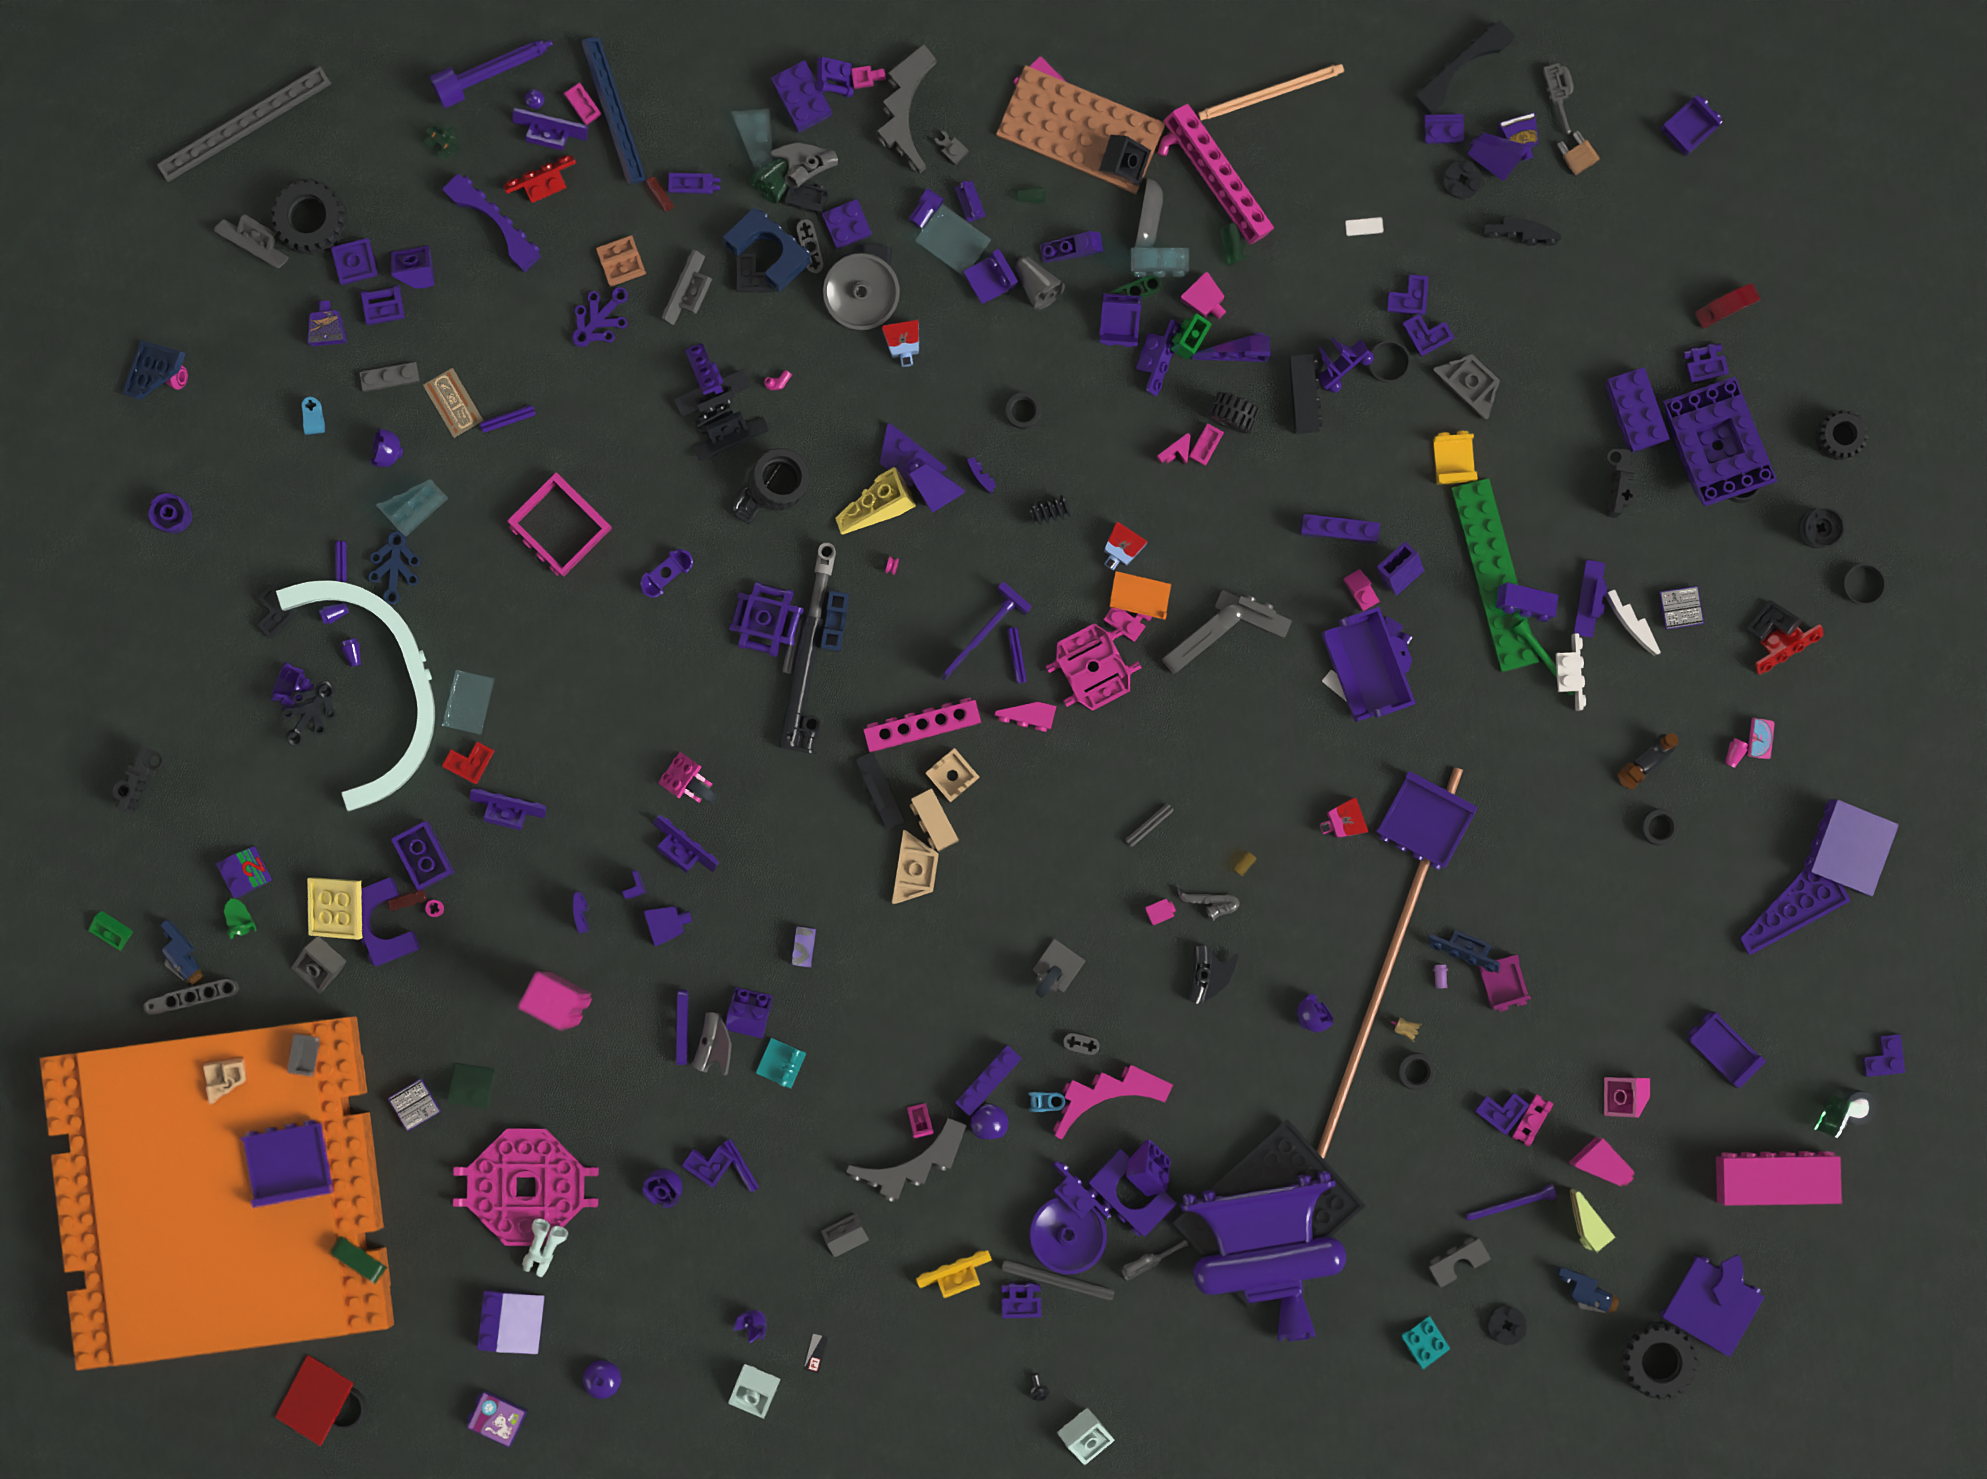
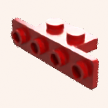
(543, 181)
(1782, 646)

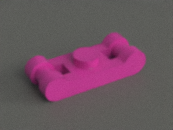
(1532, 1120)

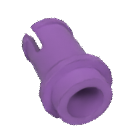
(1440, 976)

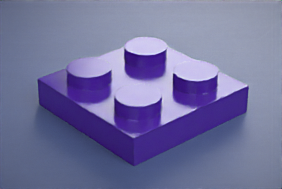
(847, 224)
(354, 261)

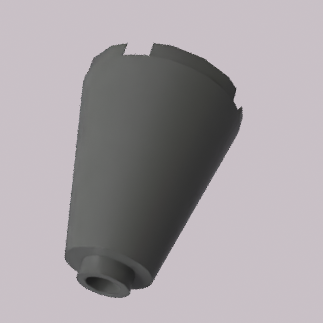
(1038, 282)

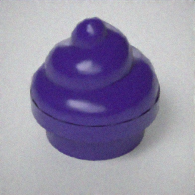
(534, 99)

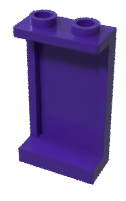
(1725, 1049)

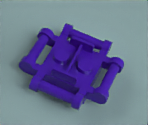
(765, 618)

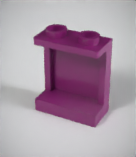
(1506, 986)

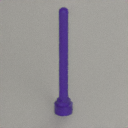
(1546, 1193)

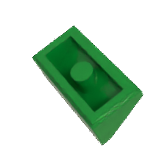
(110, 930)

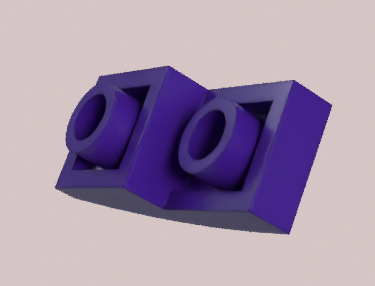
(984, 480)

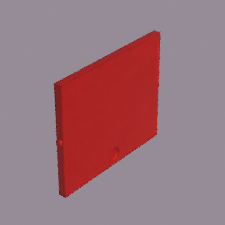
(314, 1400)

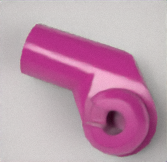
(777, 383)

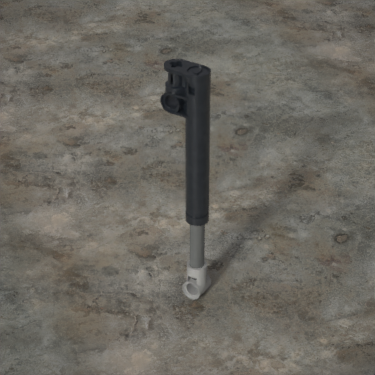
(794, 729)

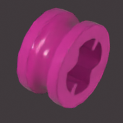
(892, 565)
(440, 906)

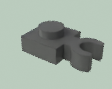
(952, 149)

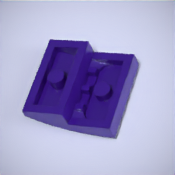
(579, 907)

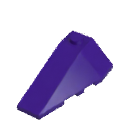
(1249, 349)

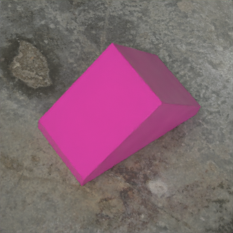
(920, 1120)

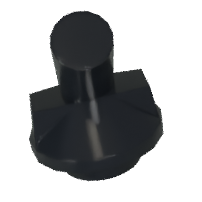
(1039, 1392)

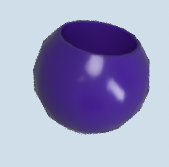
(989, 1122)

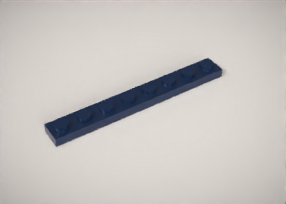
(613, 110)

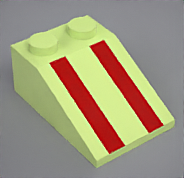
(1589, 1225)

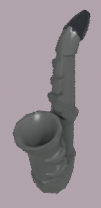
(1220, 903)

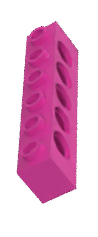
(876, 743)

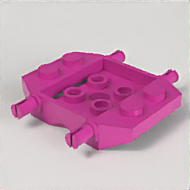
(1109, 664)

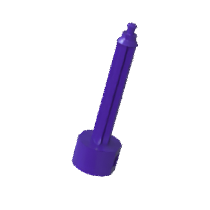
(450, 87)

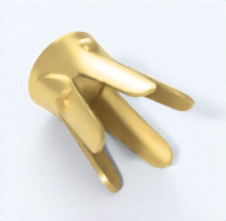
(1406, 1028)

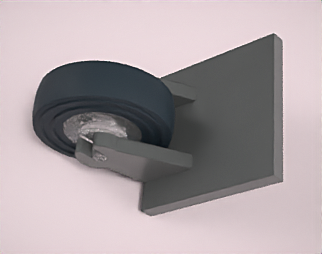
(1056, 968)

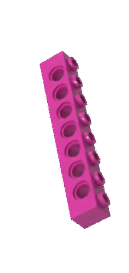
(1218, 174)

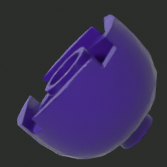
(386, 449)
(1313, 1015)
(663, 1187)
(601, 1379)

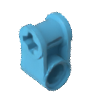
(312, 420)
(1044, 1101)

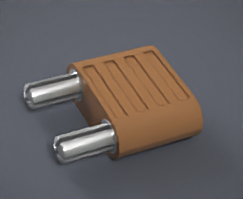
(1579, 157)

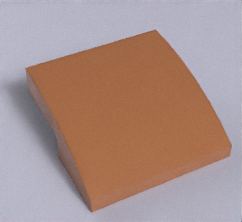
(621, 261)

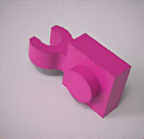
(864, 76)

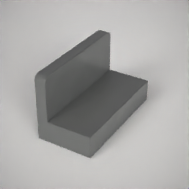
(845, 1235)

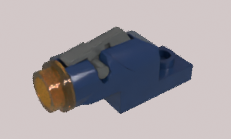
(178, 956)
(1586, 1293)

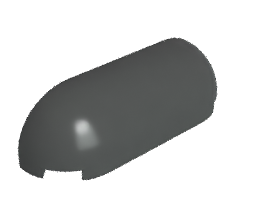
(1150, 215)

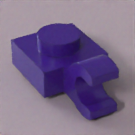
(1395, 630)

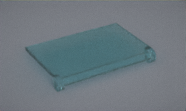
(468, 702)

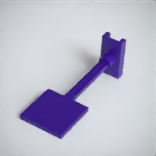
(1012, 600)

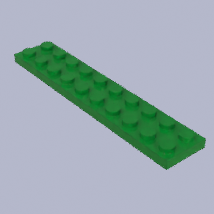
(1491, 569)

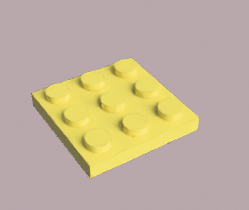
(334, 908)

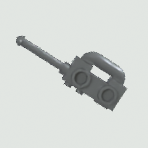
(1556, 91)
(1148, 1261)

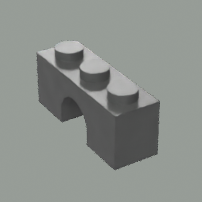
(1442, 1267)

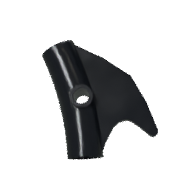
(1217, 972)

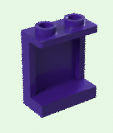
(1692, 125)
(1120, 320)

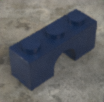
(835, 621)

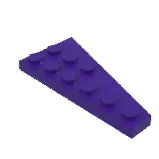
(1798, 905)

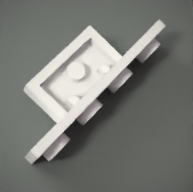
(1569, 672)

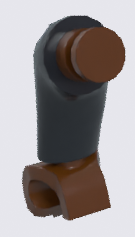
(1650, 759)

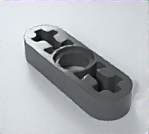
(801, 234)

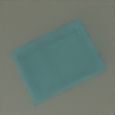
(953, 240)

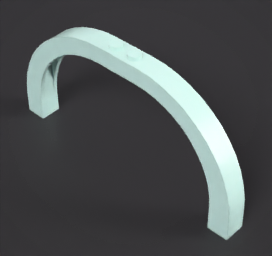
(406, 767)

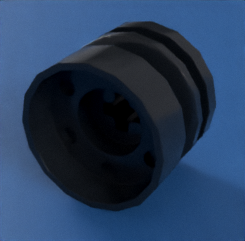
(1831, 527)

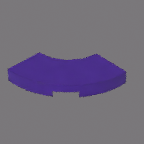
(1730, 1280)

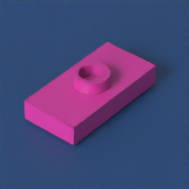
(582, 104)
(1206, 444)

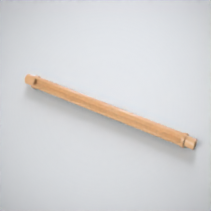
(1270, 92)

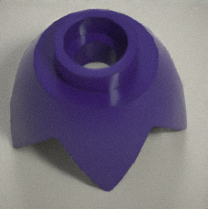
(754, 1322)

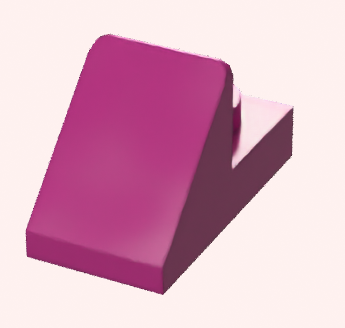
(1180, 447)
(1361, 590)

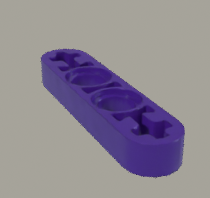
(682, 1027)

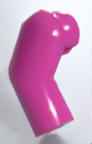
(1166, 141)

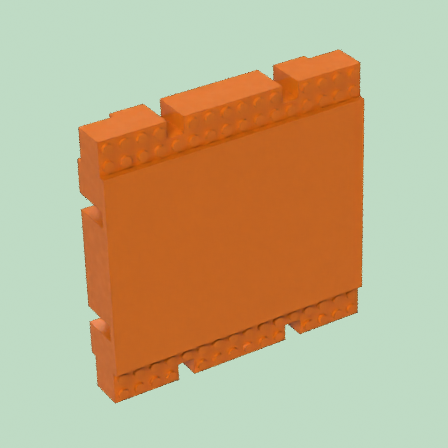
(164, 1196)

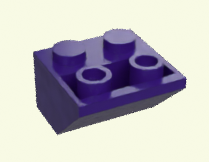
(748, 1012)
(1149, 1169)

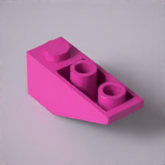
(1034, 714)

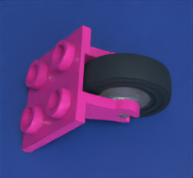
(681, 775)

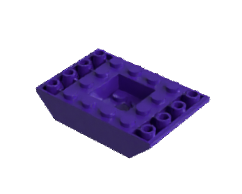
(1719, 416)

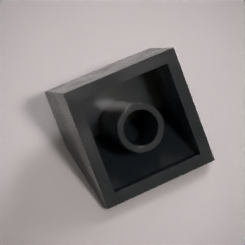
(1125, 159)

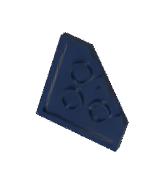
(151, 368)

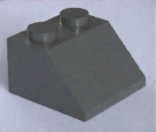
(318, 964)

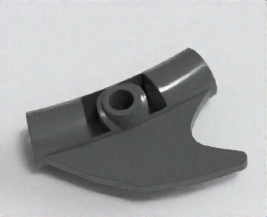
(804, 162)
(713, 1045)

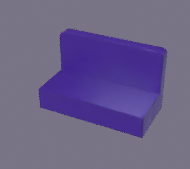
(635, 891)

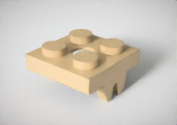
(956, 762)

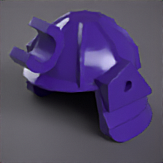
(287, 682)

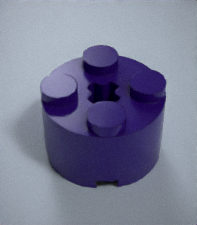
(160, 509)

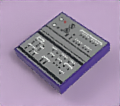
(1681, 608)
(414, 1105)

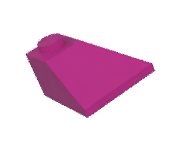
(1625, 1096)

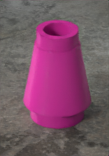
(1736, 751)

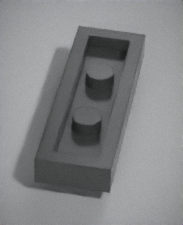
(389, 377)

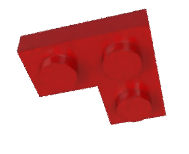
(471, 767)

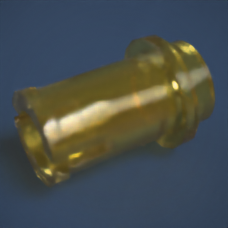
(1245, 863)

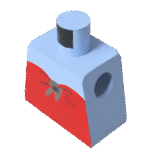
(903, 340)
(1122, 546)

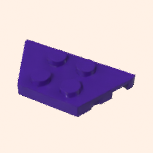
(900, 449)

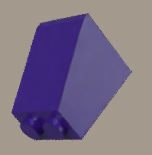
(931, 484)

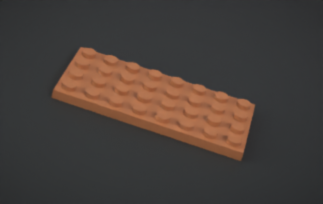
(1072, 124)

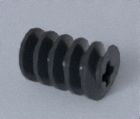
(1049, 510)

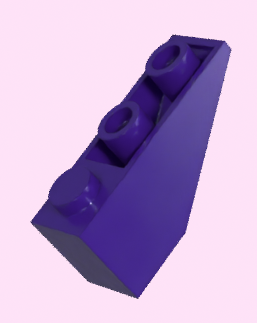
(1072, 247)

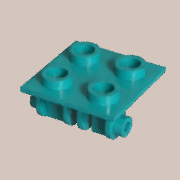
(781, 1063)
(1425, 1342)

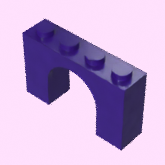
(382, 950)
(1142, 1218)

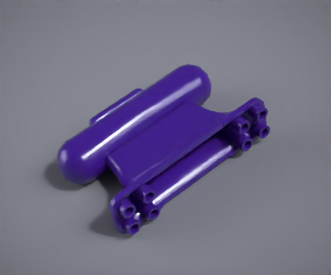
(1265, 1241)

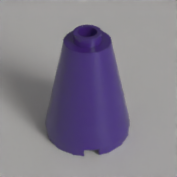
(1294, 1320)

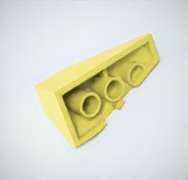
(882, 501)

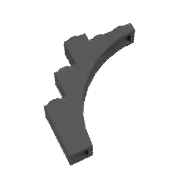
(905, 78)
(892, 1178)

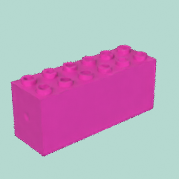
(555, 1000)
(1778, 1178)

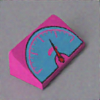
(1761, 738)

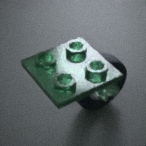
(1855, 1108)

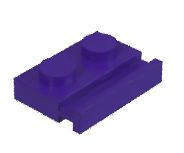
(1444, 129)

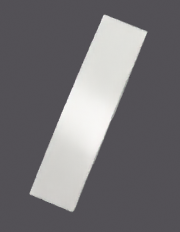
(1638, 629)

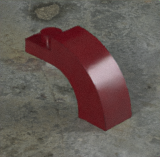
(1727, 305)

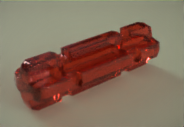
(659, 194)
(407, 900)

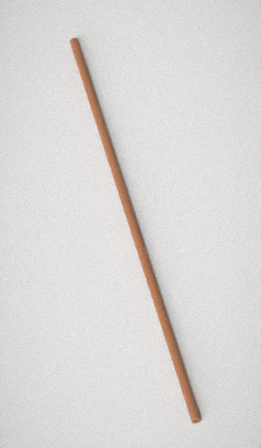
(1379, 990)

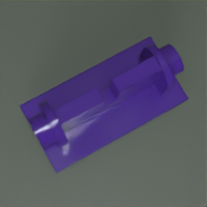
(970, 201)

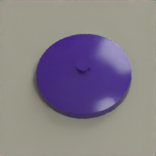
(1064, 1240)

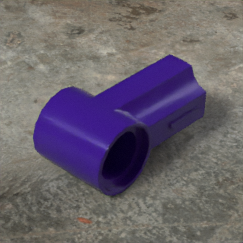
(928, 204)

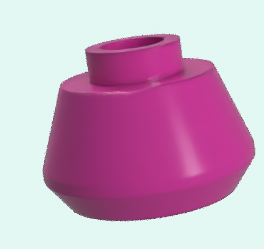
(179, 380)

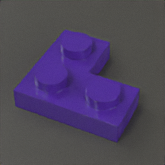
(1414, 300)
(1424, 339)
(1891, 1060)
(1502, 1117)
(709, 1170)

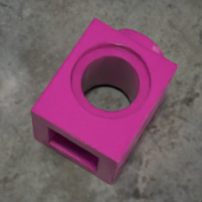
(1160, 911)

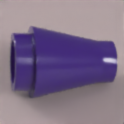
(333, 612)
(351, 651)

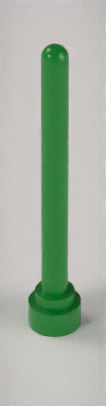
(1522, 628)

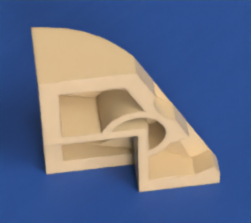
(223, 1076)

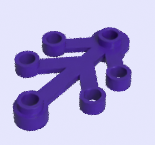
(598, 320)

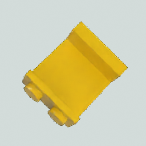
(1454, 458)

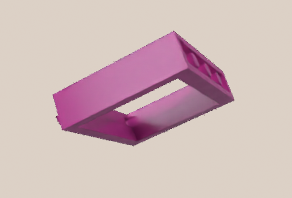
(555, 480)

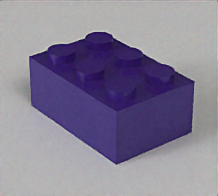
(801, 97)
(423, 855)

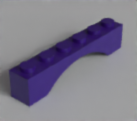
(464, 195)

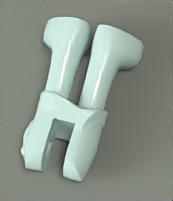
(540, 1229)

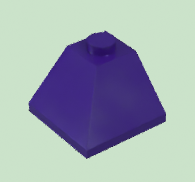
(413, 267)

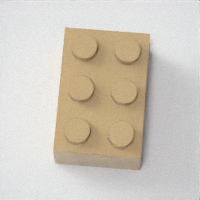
(933, 820)

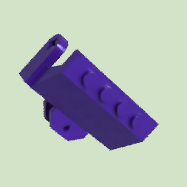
(1370, 665)

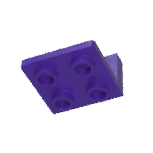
(991, 277)

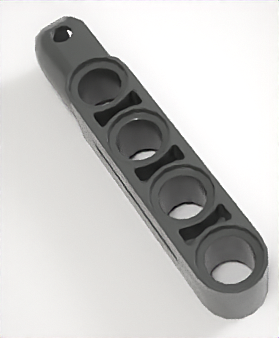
(1202, 637)
(161, 1004)

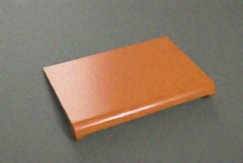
(1140, 595)

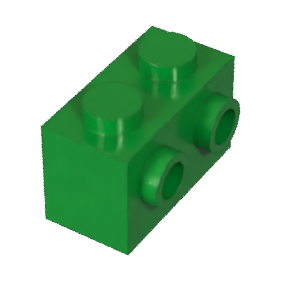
(1191, 336)

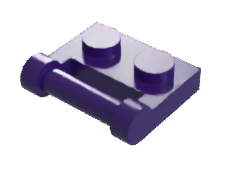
(835, 71)
(383, 311)

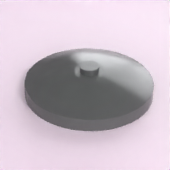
(861, 291)

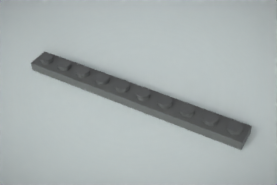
(244, 124)

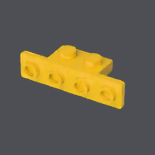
(957, 1276)

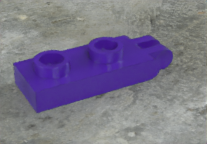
(692, 183)

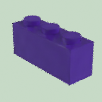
(1526, 602)

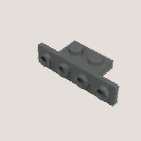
(254, 238)
(689, 289)
(1256, 614)

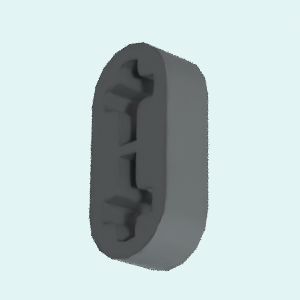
(1079, 1048)

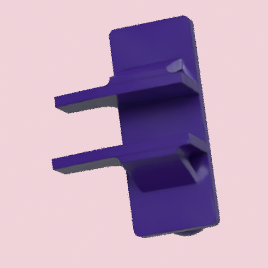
(1350, 357)

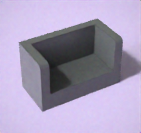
(303, 1055)

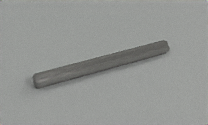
(1058, 1280)

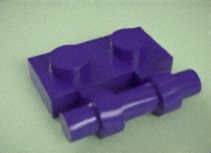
(1706, 368)
(1021, 1307)

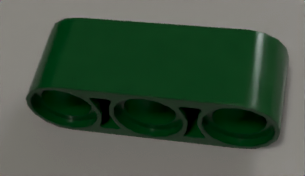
(1141, 285)
(357, 1259)

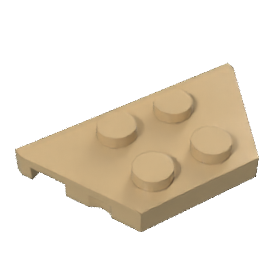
(915, 869)

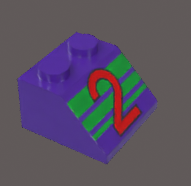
(244, 872)

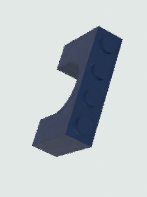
(756, 227)

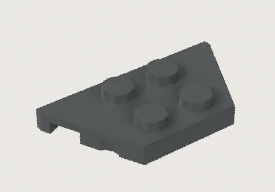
(1471, 382)

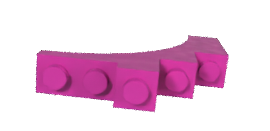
(1106, 1087)

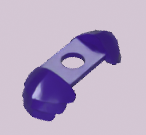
(653, 582)

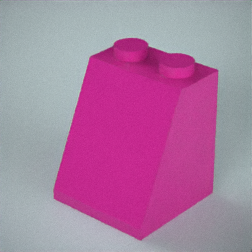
(1602, 1161)

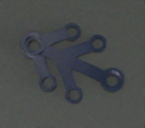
(394, 564)

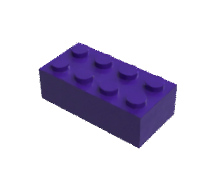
(1636, 410)

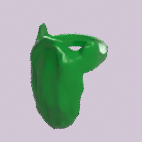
(237, 918)

